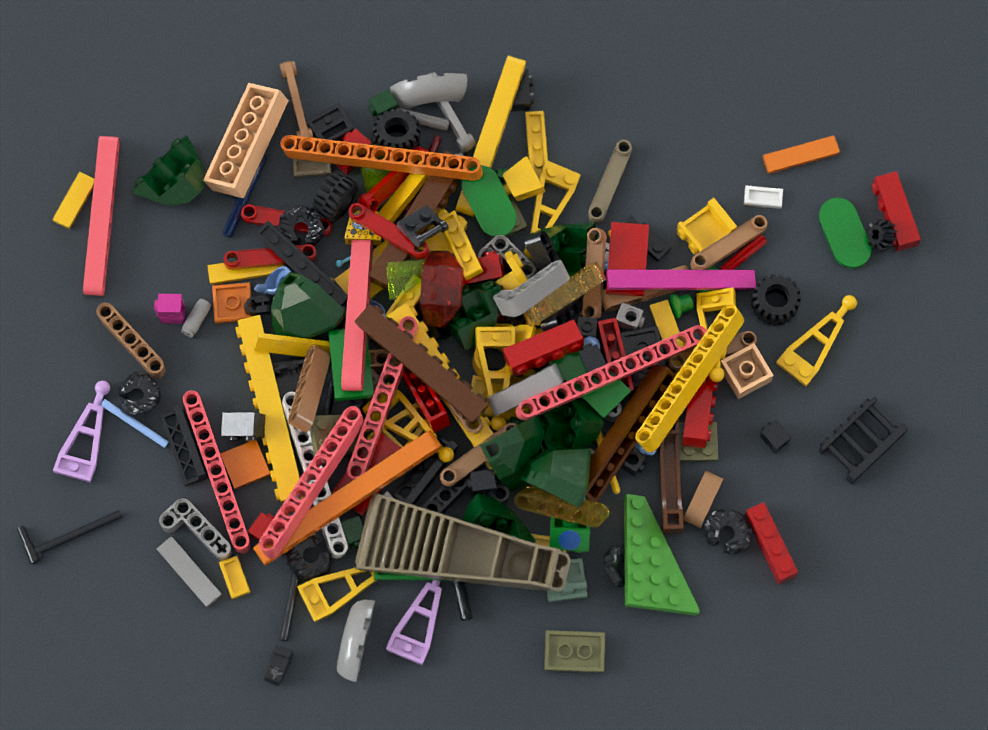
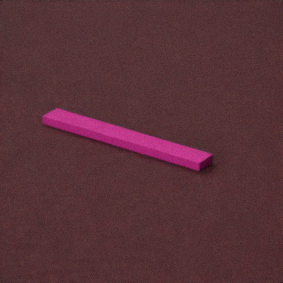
(680, 279)

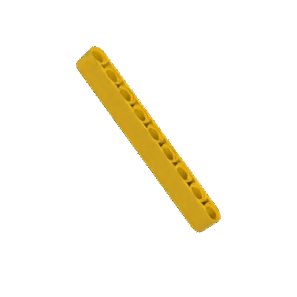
(496, 120)
(689, 378)

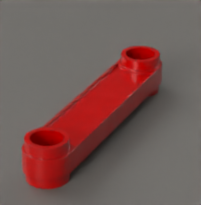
(385, 187)
(263, 214)
(385, 230)
(260, 257)

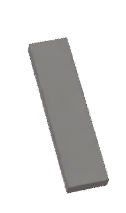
(189, 572)

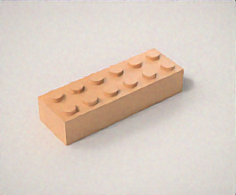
(246, 140)

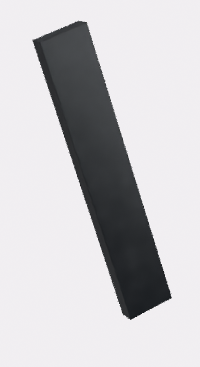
(299, 261)

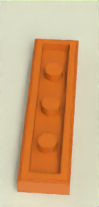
(801, 154)

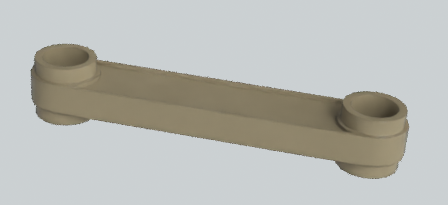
(610, 181)

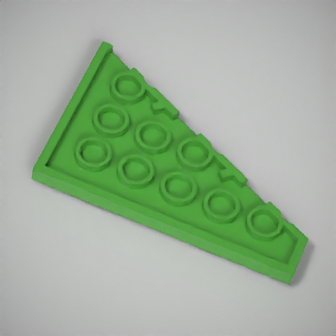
(650, 568)

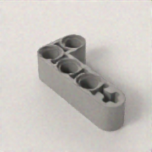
(491, 246)
(532, 291)
(524, 389)
(200, 531)

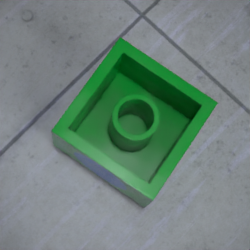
(569, 535)

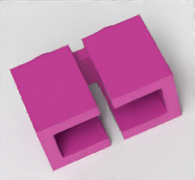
(170, 308)

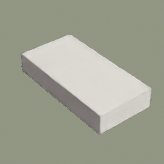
(763, 197)

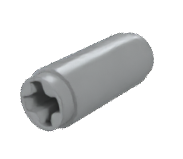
(196, 318)

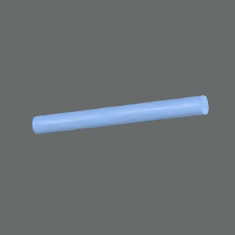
(134, 423)

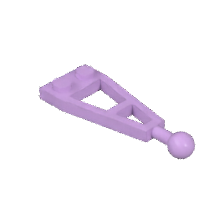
(77, 467)
(408, 647)

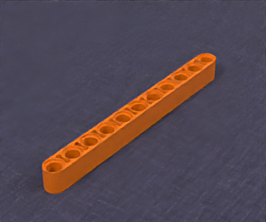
(389, 162)
(359, 490)

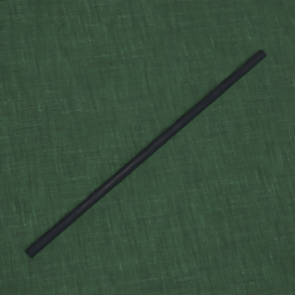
(295, 579)

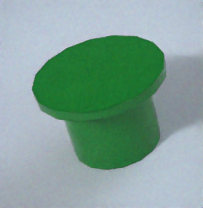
(680, 304)

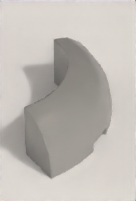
(429, 89)
(354, 638)

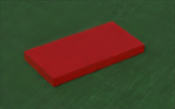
(628, 251)
(384, 449)

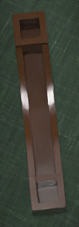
(670, 482)

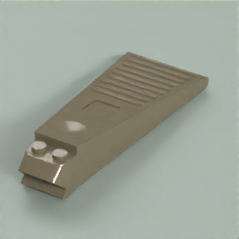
(432, 545)

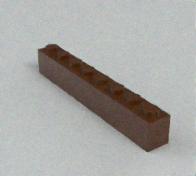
(435, 196)
(421, 364)
(622, 434)

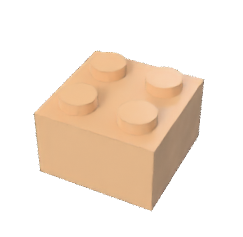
(746, 371)

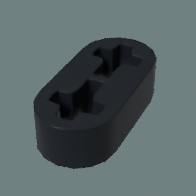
(258, 300)

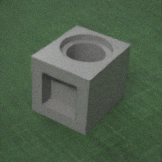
(626, 310)

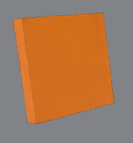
(230, 301)
(245, 464)

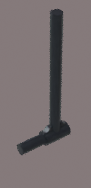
(34, 551)

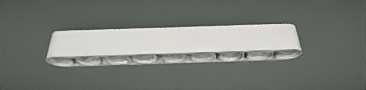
(301, 449)

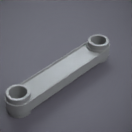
(465, 141)

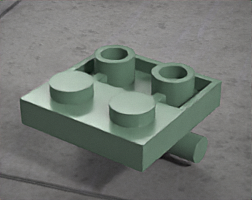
(575, 584)

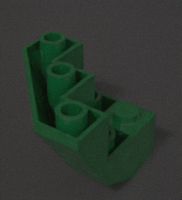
(174, 177)
(571, 244)
(303, 308)
(477, 310)
(569, 425)
(512, 450)
(560, 473)
(494, 515)

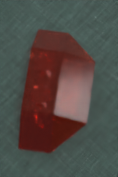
(440, 288)

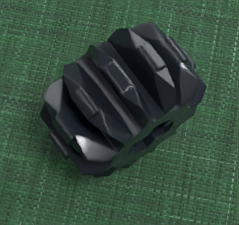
(881, 234)

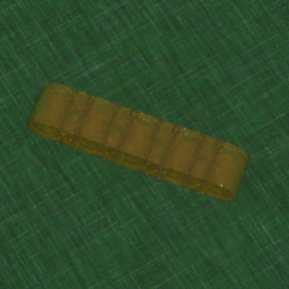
(574, 288)
(552, 507)

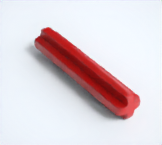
(744, 253)

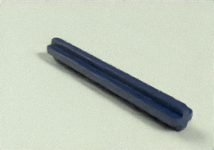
(235, 215)

